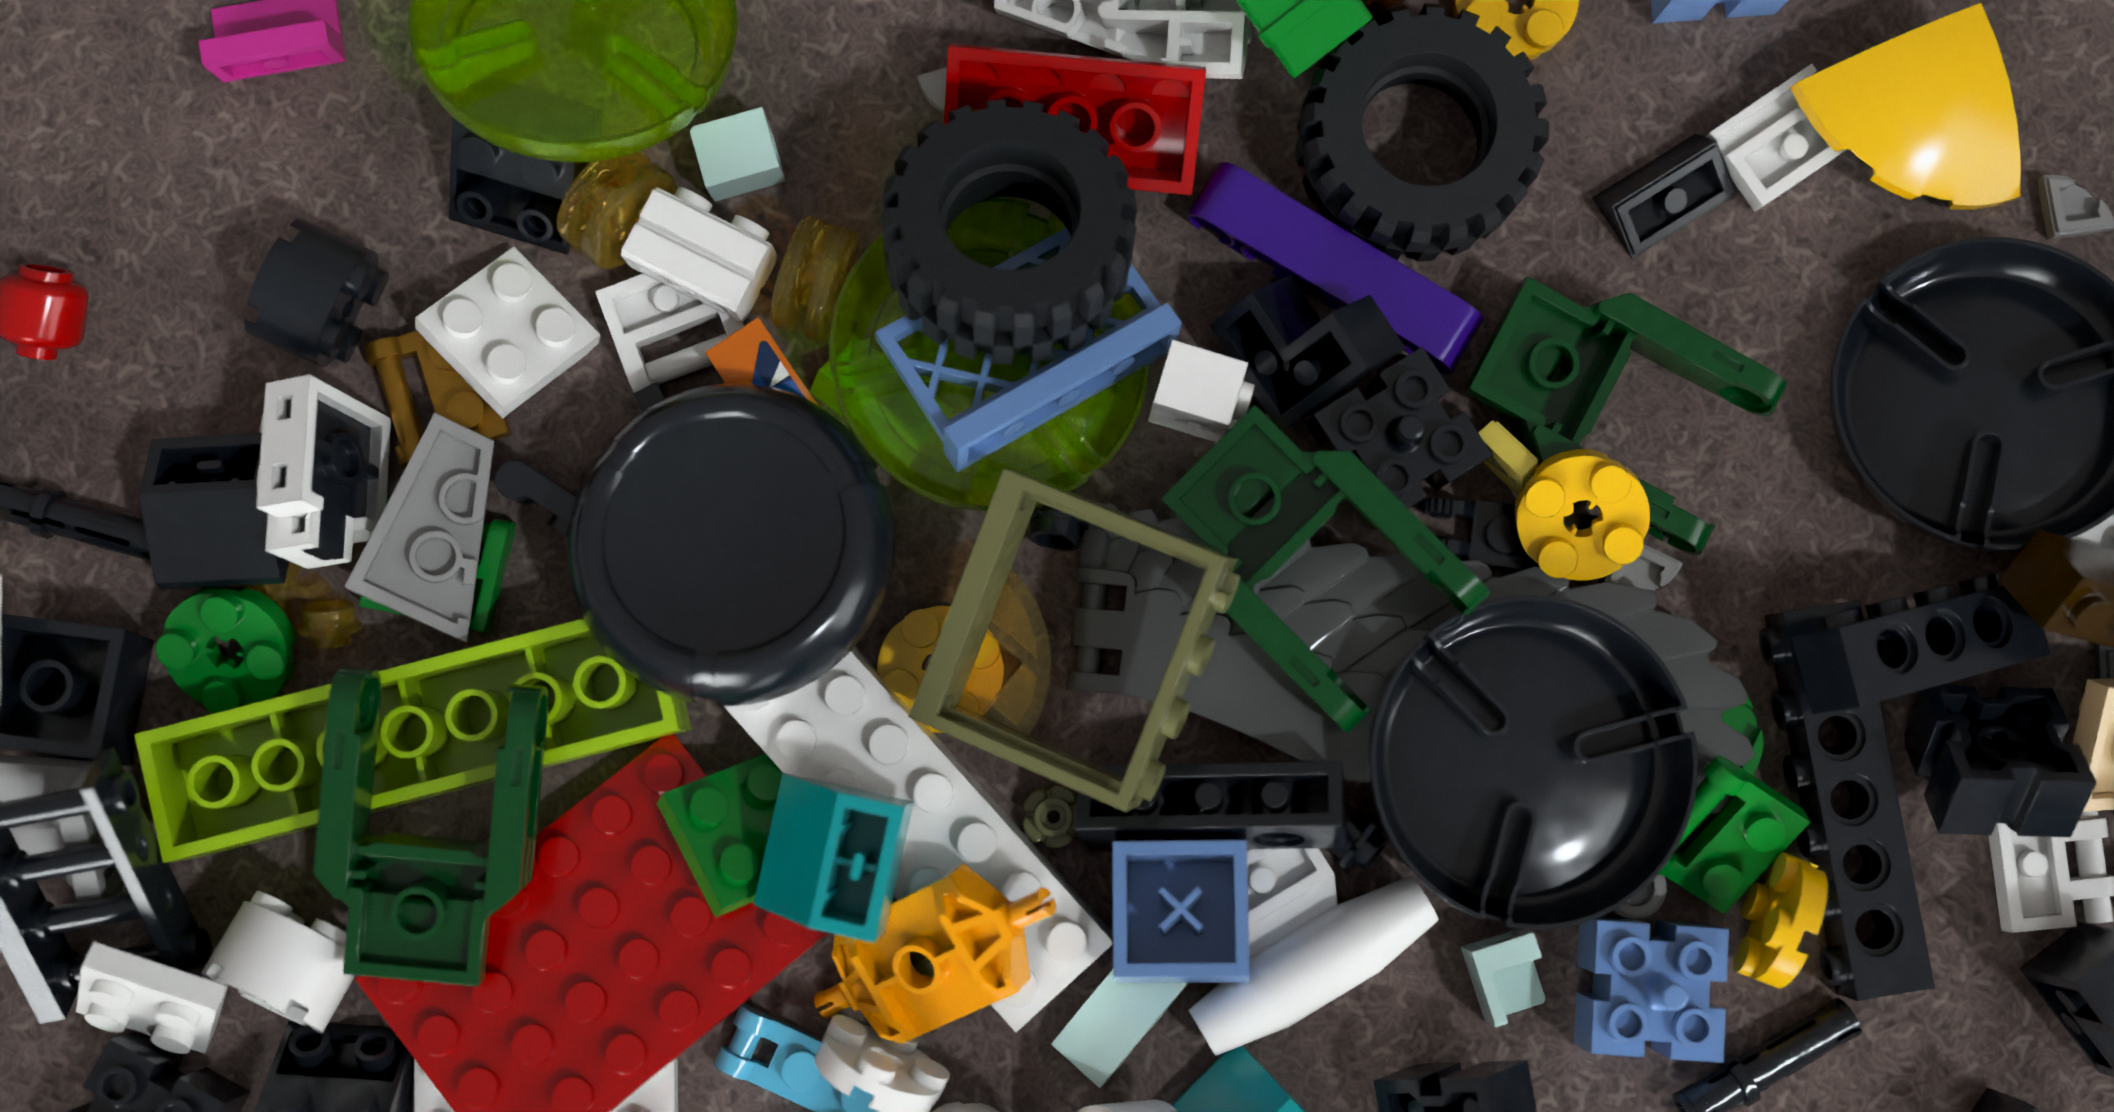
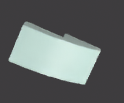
(1113, 1024)

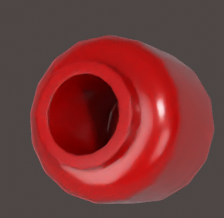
(42, 310)

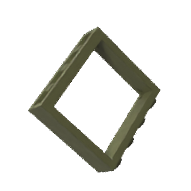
(974, 607)

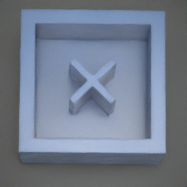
(1180, 912)

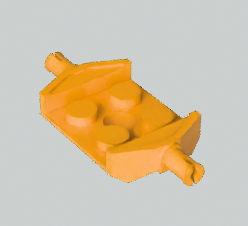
(967, 935)

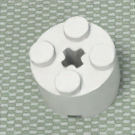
(282, 961)

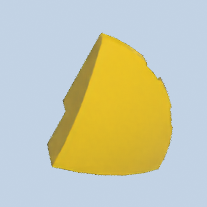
(1925, 112)

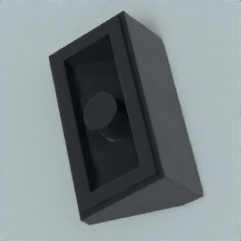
(1666, 194)

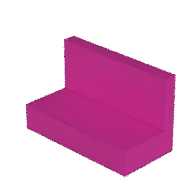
(272, 38)

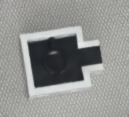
(320, 471)

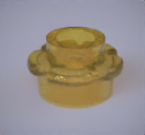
(329, 622)

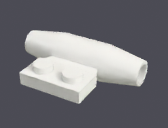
(1307, 945)

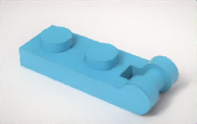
(792, 1068)

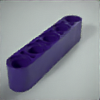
(1333, 262)

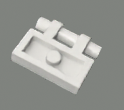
(2035, 878)

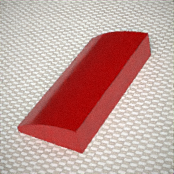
(1137, 106)

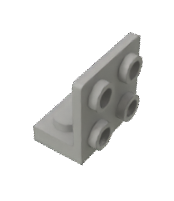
(37, 776)

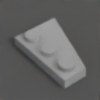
(431, 532)

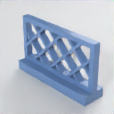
(1044, 391)

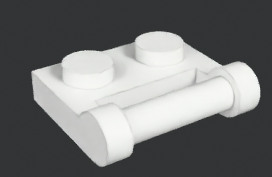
(648, 311)

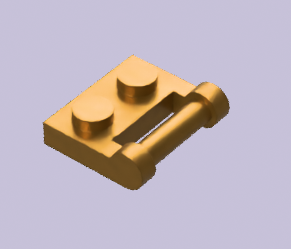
(448, 391)

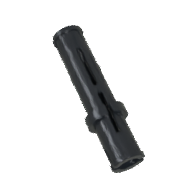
(53, 514)
(1746, 1076)

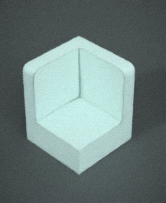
(737, 154)
(1504, 974)

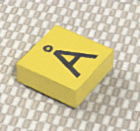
(1509, 458)

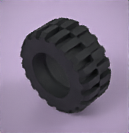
(1471, 70)
(1024, 157)

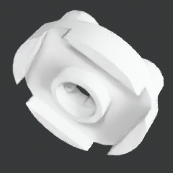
(893, 1072)

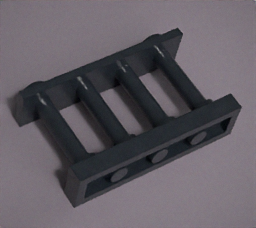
(34, 927)

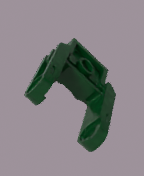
(1559, 362)
(1264, 500)
(415, 899)

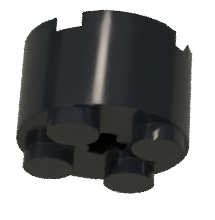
(313, 294)

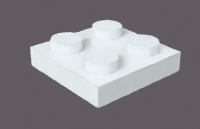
(507, 331)
(148, 998)

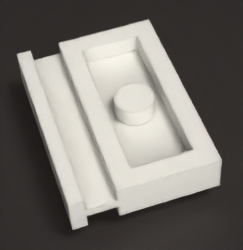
(1772, 145)

